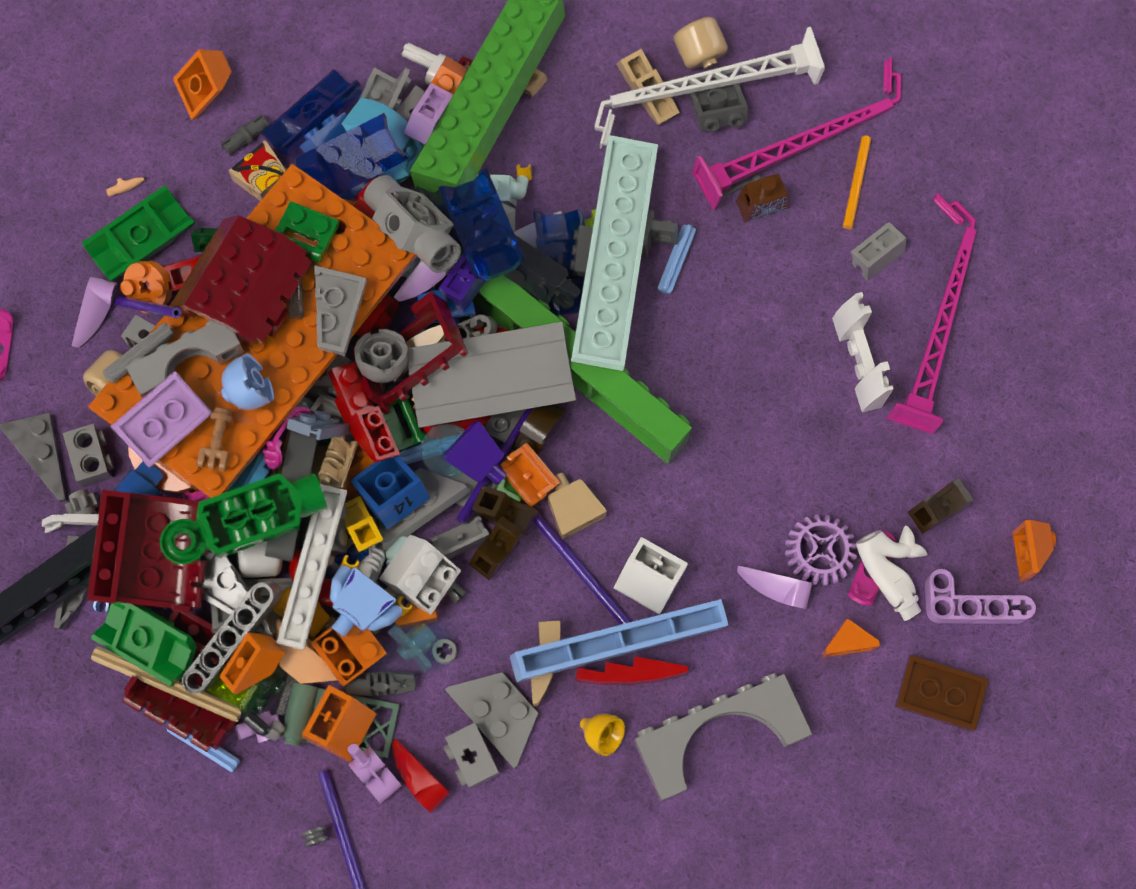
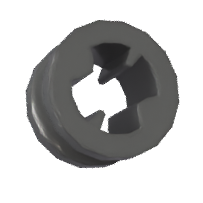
(315, 836)

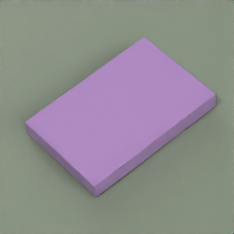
(161, 419)

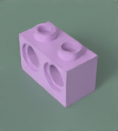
(427, 113)

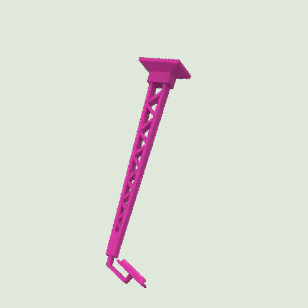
(715, 180)
(916, 409)

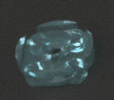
(432, 445)

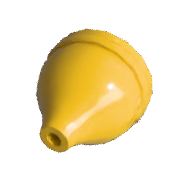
(603, 733)

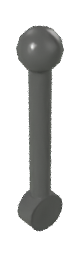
(740, 186)

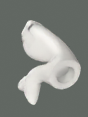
(891, 579)

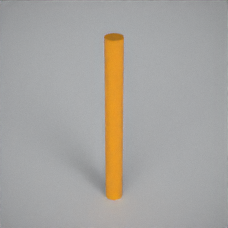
(857, 182)

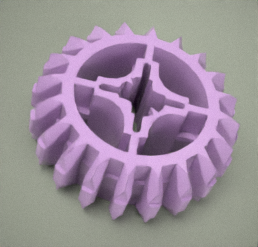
(837, 534)

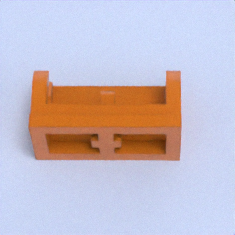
(529, 475)

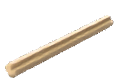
(200, 699)

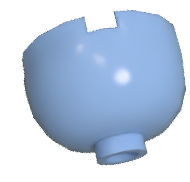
(245, 385)

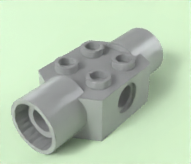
(413, 223)

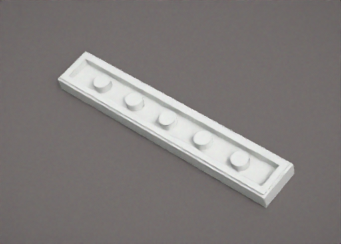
(311, 570)

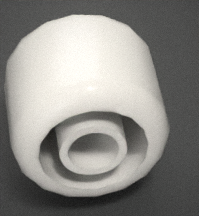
(254, 563)

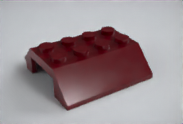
(243, 278)
(129, 555)
(185, 718)

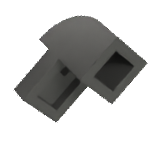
(658, 231)

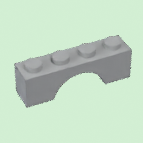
(210, 341)

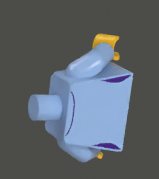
(362, 601)

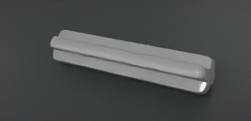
(143, 348)

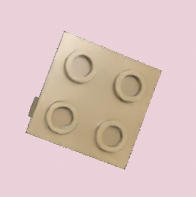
(333, 461)

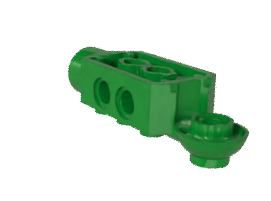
(244, 517)

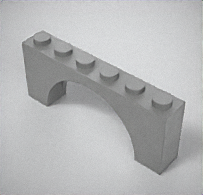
(768, 703)

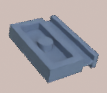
(318, 424)

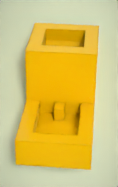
(361, 525)

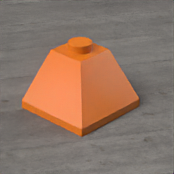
(202, 80)
(1033, 547)

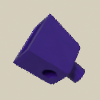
(476, 455)

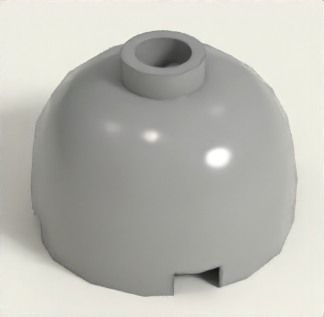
(381, 355)

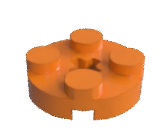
(145, 271)

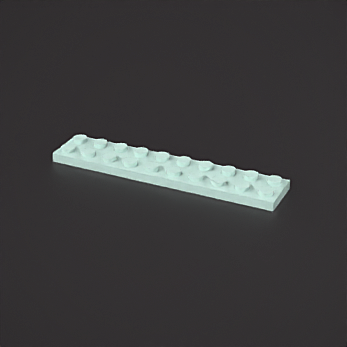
(615, 254)

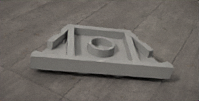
(442, 494)
(497, 712)

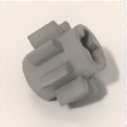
(82, 503)

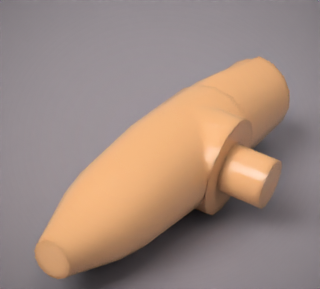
(123, 186)

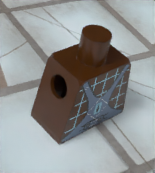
(765, 198)

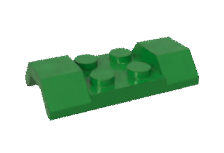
(138, 233)
(147, 641)

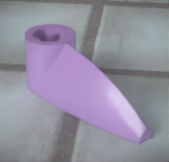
(420, 281)
(94, 308)
(778, 587)

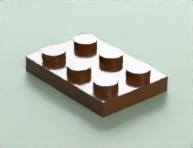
(941, 693)

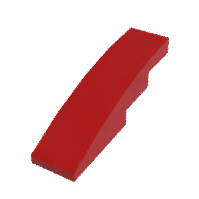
(642, 672)

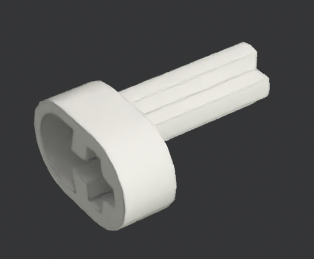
(424, 58)

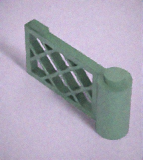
(302, 704)

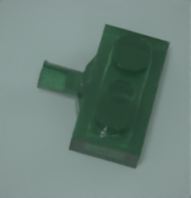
(264, 690)

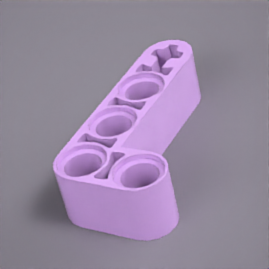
(978, 603)

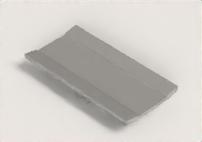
(496, 377)

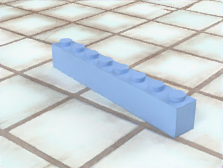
(618, 640)

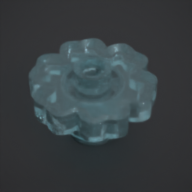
(414, 644)

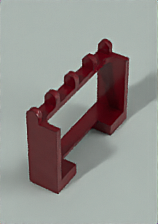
(428, 310)

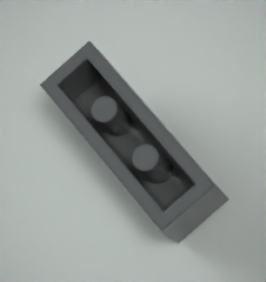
(581, 250)

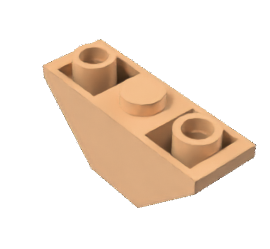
(305, 664)

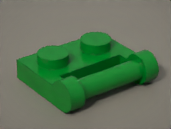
(309, 225)
(395, 426)

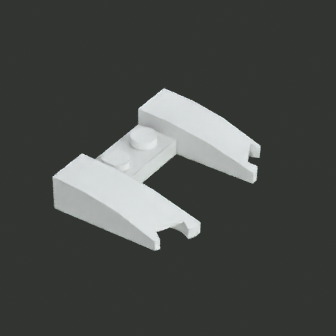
(849, 324)

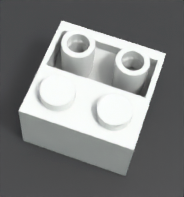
(420, 574)
(650, 575)

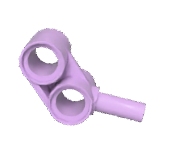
(373, 773)

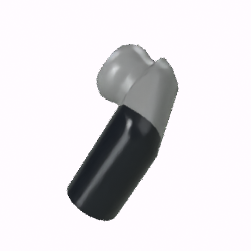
(262, 728)

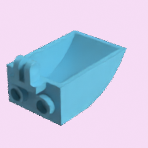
(367, 109)

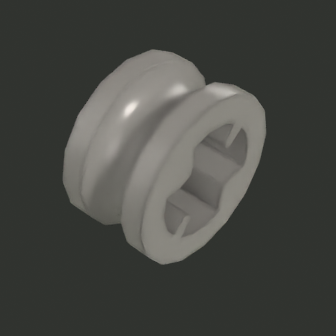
(439, 645)

